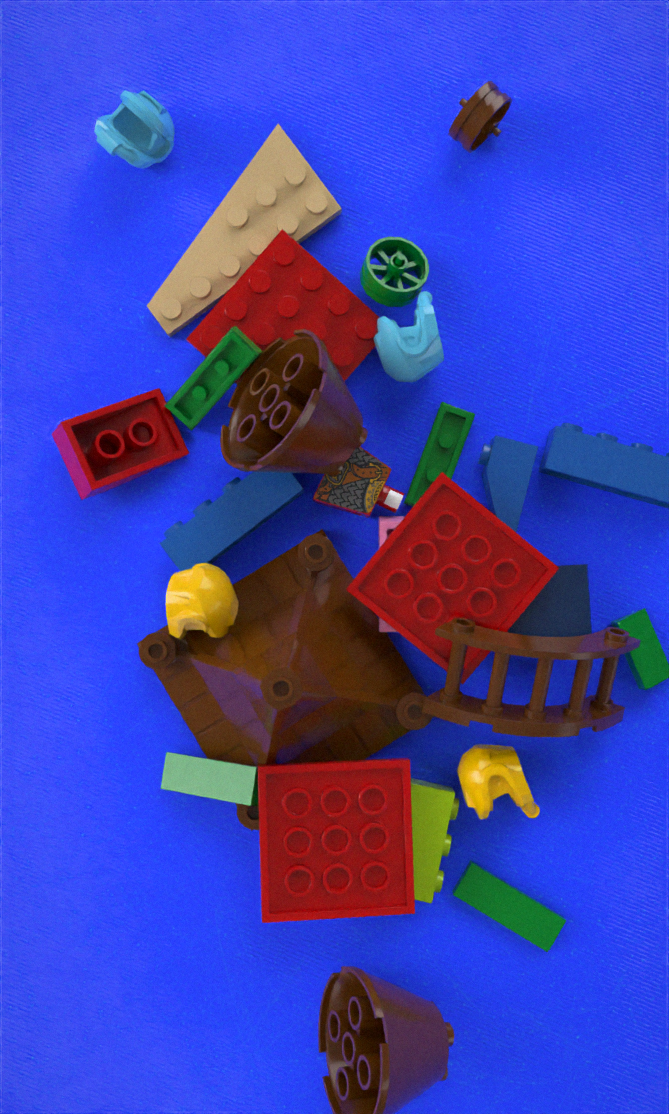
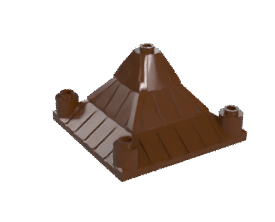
(293, 674)

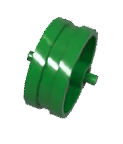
(404, 259)

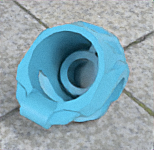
(137, 130)
(411, 350)

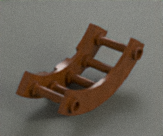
(533, 718)

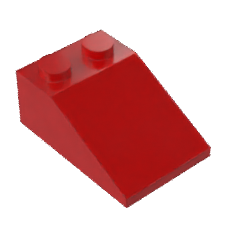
(119, 443)

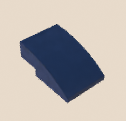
(560, 607)

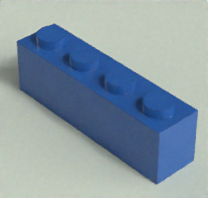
(607, 464)
(229, 518)

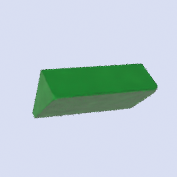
(648, 660)

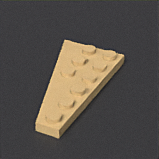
(270, 195)

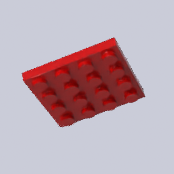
(288, 293)
(449, 564)
(335, 839)

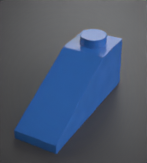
(507, 477)

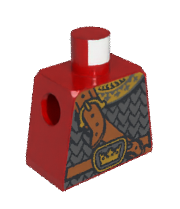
(359, 486)

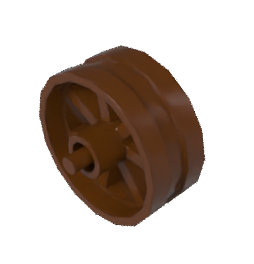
(480, 116)

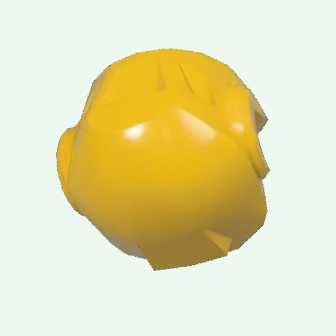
(200, 601)
(491, 772)

